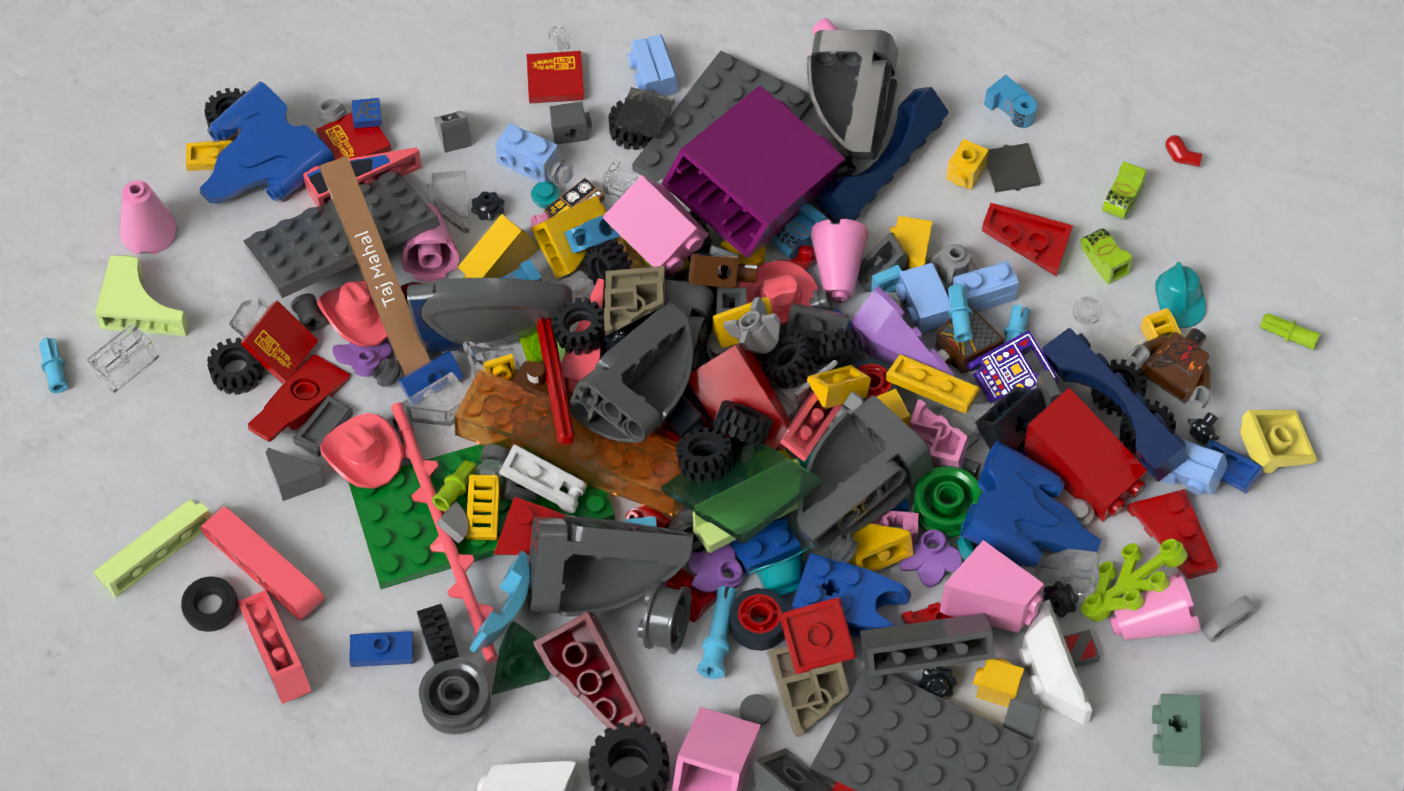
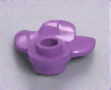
(362, 359)
(932, 562)
(710, 569)

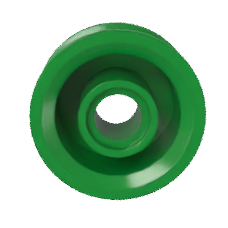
(941, 484)

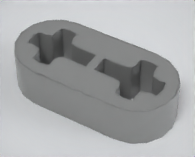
(1228, 618)

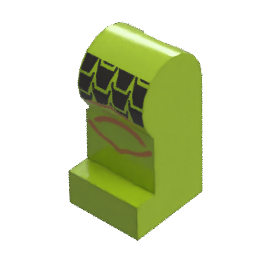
(1124, 190)
(1106, 255)

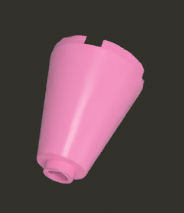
(145, 220)
(430, 253)
(839, 255)
(1161, 614)

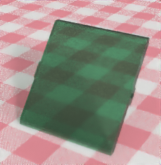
(751, 495)

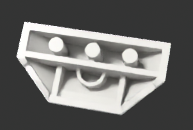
(1052, 667)

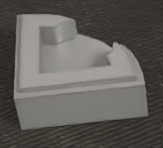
(454, 522)

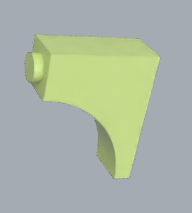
(126, 302)

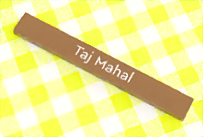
(374, 264)

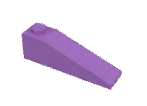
(888, 335)

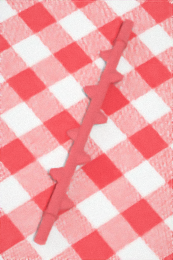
(444, 543)

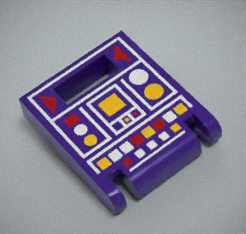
(1008, 367)

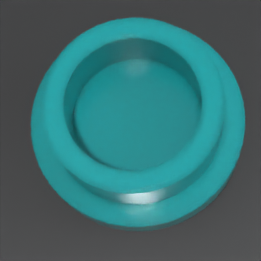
(544, 194)

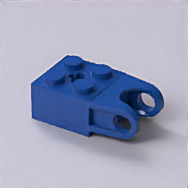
(857, 587)

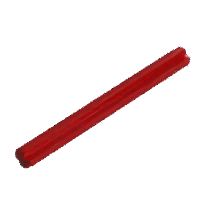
(555, 382)

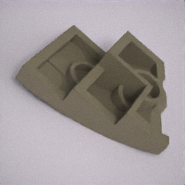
(632, 295)
(807, 694)

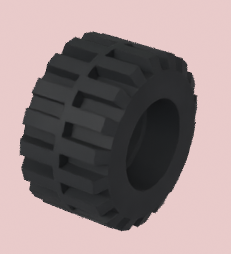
(629, 743)

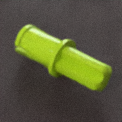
(1289, 331)
(454, 486)

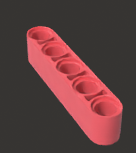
(262, 563)

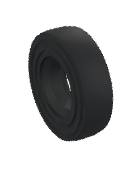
(201, 588)

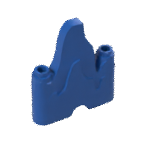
(264, 150)
(1019, 511)

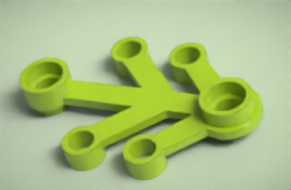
(1131, 582)

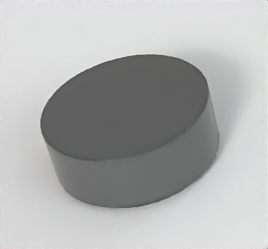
(495, 452)
(756, 709)

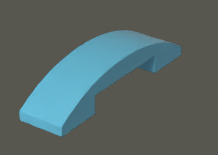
(516, 585)

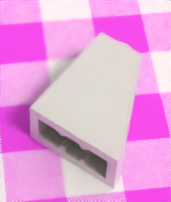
(530, 777)

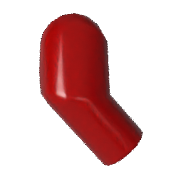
(1179, 152)
(804, 258)
(644, 511)

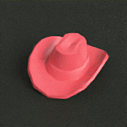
(782, 284)
(353, 314)
(364, 451)

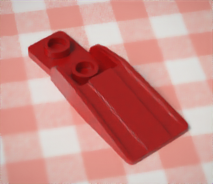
(298, 398)

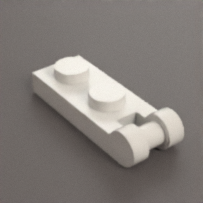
(543, 478)

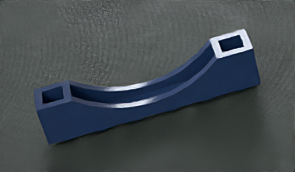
(916, 119)
(1077, 363)

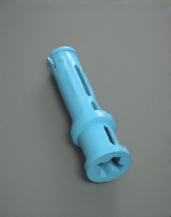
(716, 644)

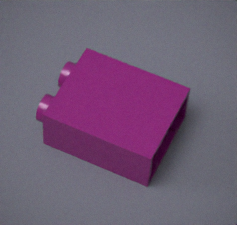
(752, 170)

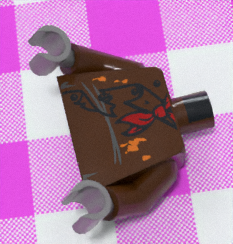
(1177, 365)

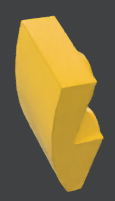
(502, 367)

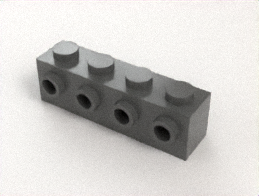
(927, 644)

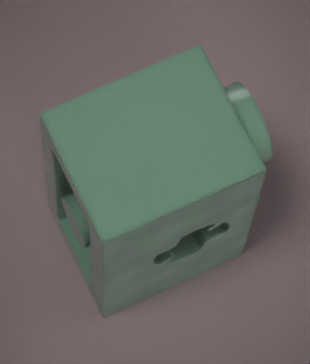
(1178, 747)

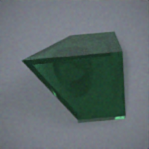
(518, 661)

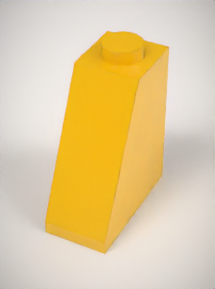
(553, 240)
(499, 251)

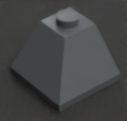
(786, 773)

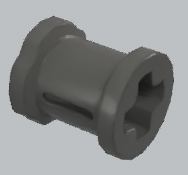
(307, 311)

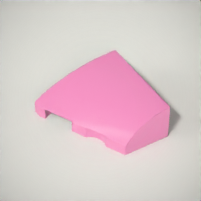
(945, 443)

